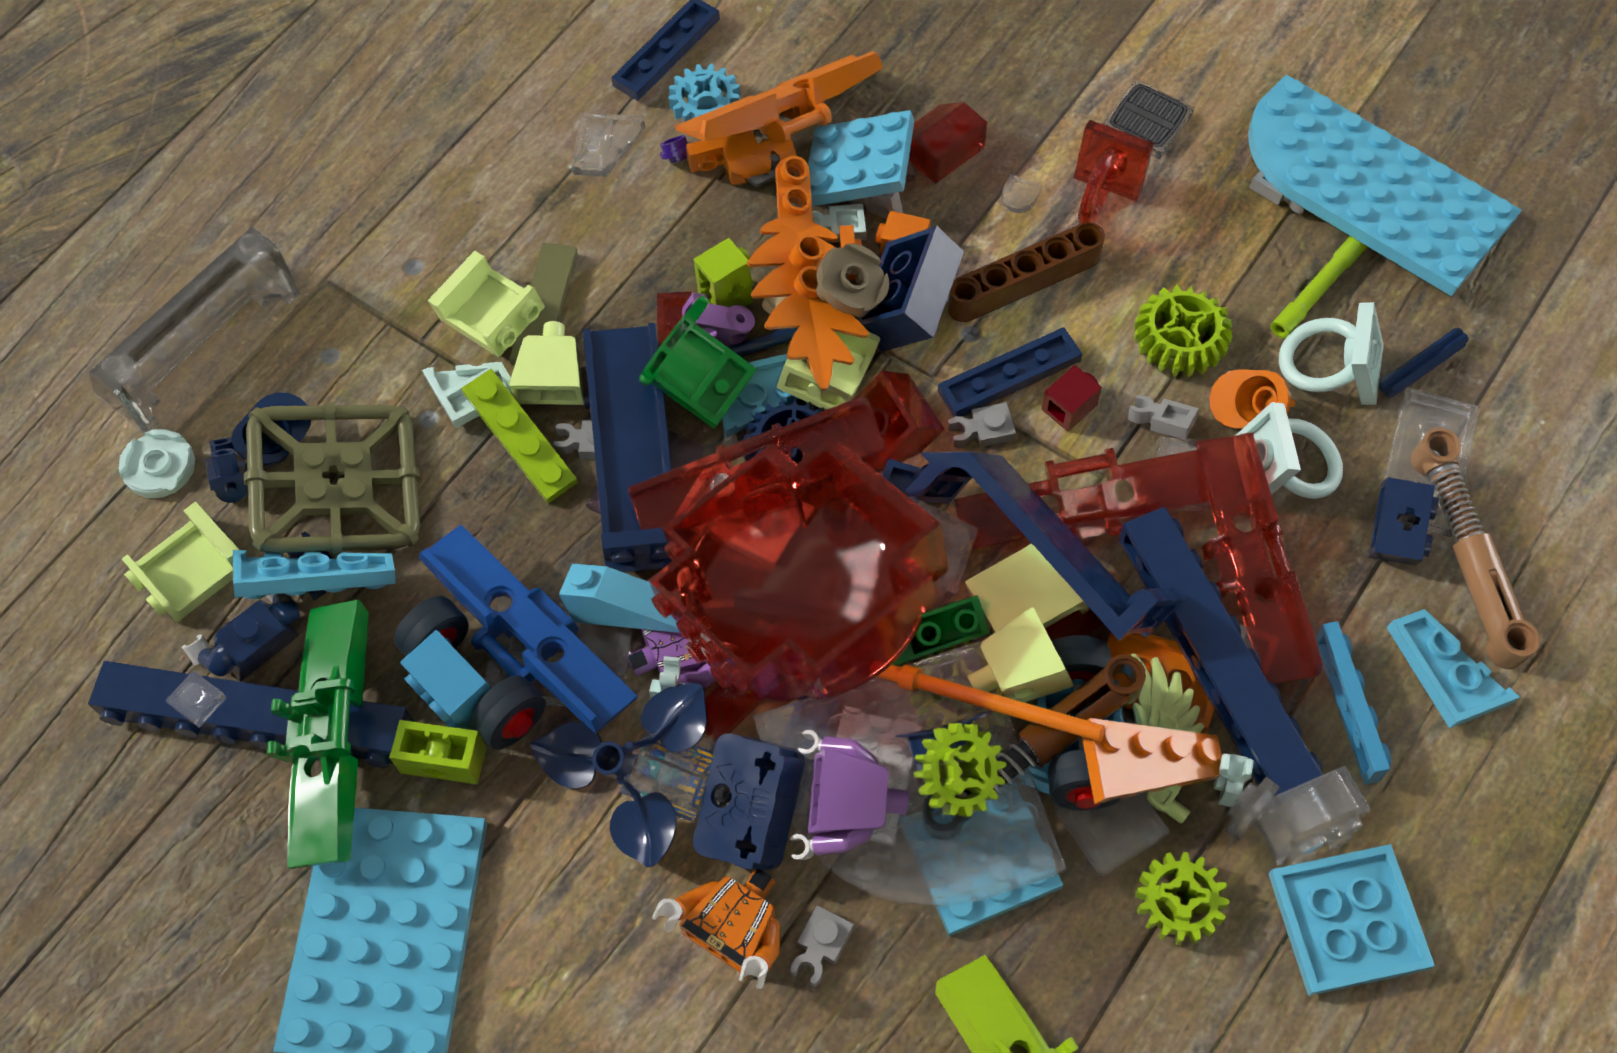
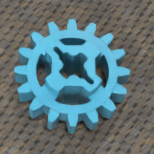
(702, 92)

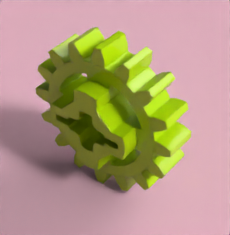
(943, 771)
(1199, 898)

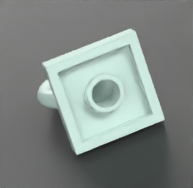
(1361, 354)
(1279, 456)

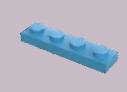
(1357, 717)

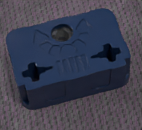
(749, 802)

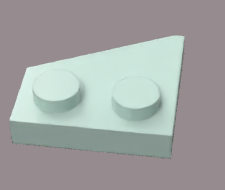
(448, 387)

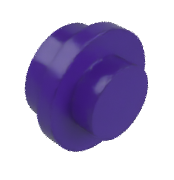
(674, 149)

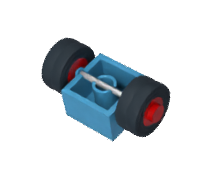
(453, 687)
(1069, 771)

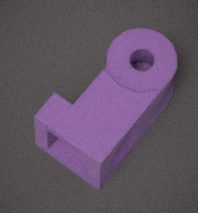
(723, 323)

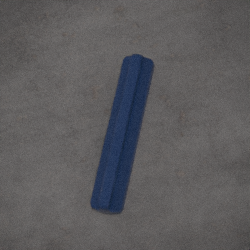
(1423, 362)

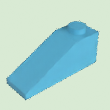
(611, 599)

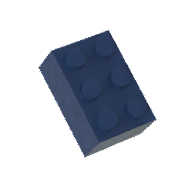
(920, 280)

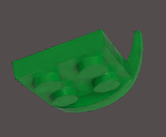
(697, 369)

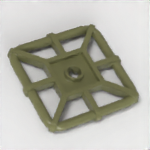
(316, 495)

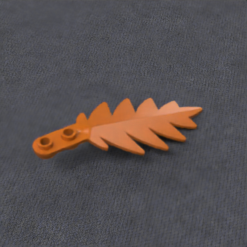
(797, 252)

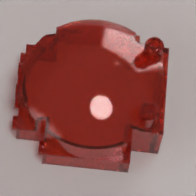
(800, 574)

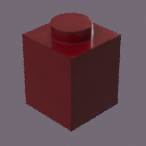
(1071, 397)

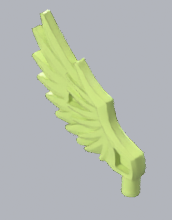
(1168, 710)

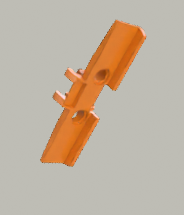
(798, 98)

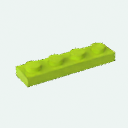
(519, 435)

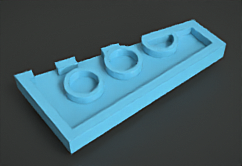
(311, 572)

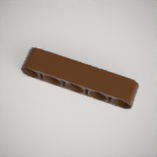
(1014, 283)

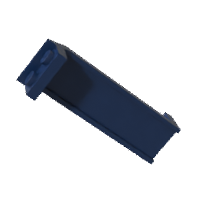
(627, 440)
(1118, 610)

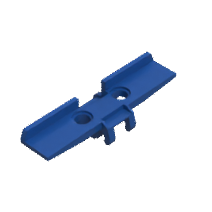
(536, 620)

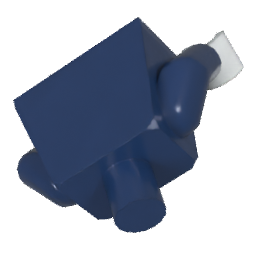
(248, 638)

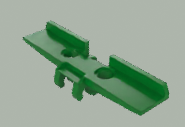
(318, 728)

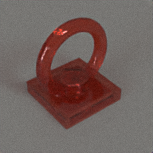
(1110, 163)

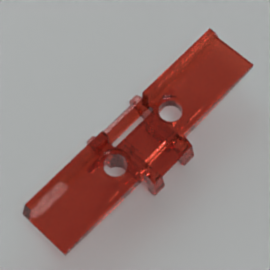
(669, 494)
(1094, 510)
(1278, 629)

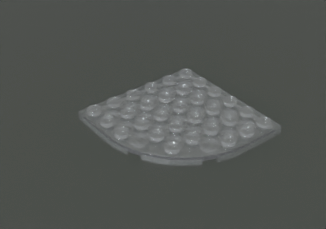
(901, 861)

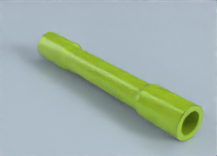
(1296, 311)

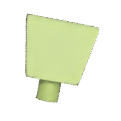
(548, 369)
(1021, 661)

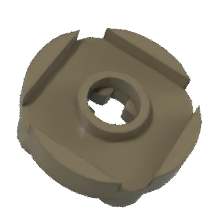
(839, 292)

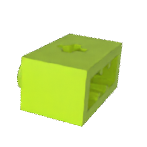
(724, 275)
(438, 752)

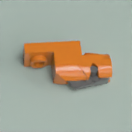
(741, 157)

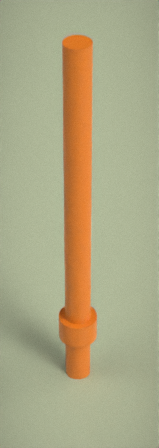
(913, 679)

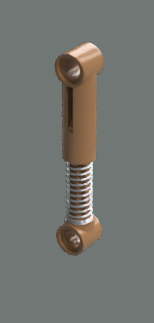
(1476, 553)

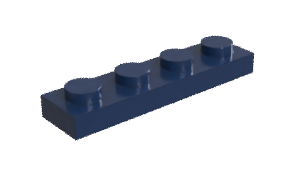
(665, 48)
(1009, 372)

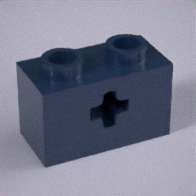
(1388, 538)

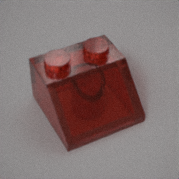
(946, 139)
(902, 418)

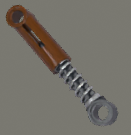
(1041, 743)

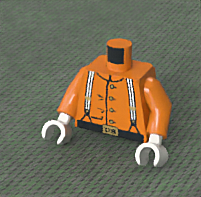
(730, 922)

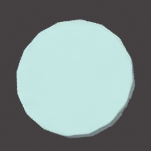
(157, 463)

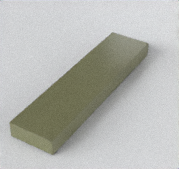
(551, 282)

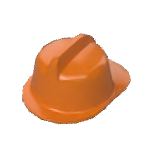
(1245, 393)

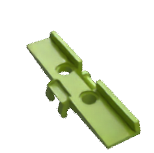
(989, 1012)

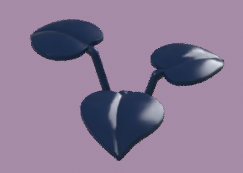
(574, 753)

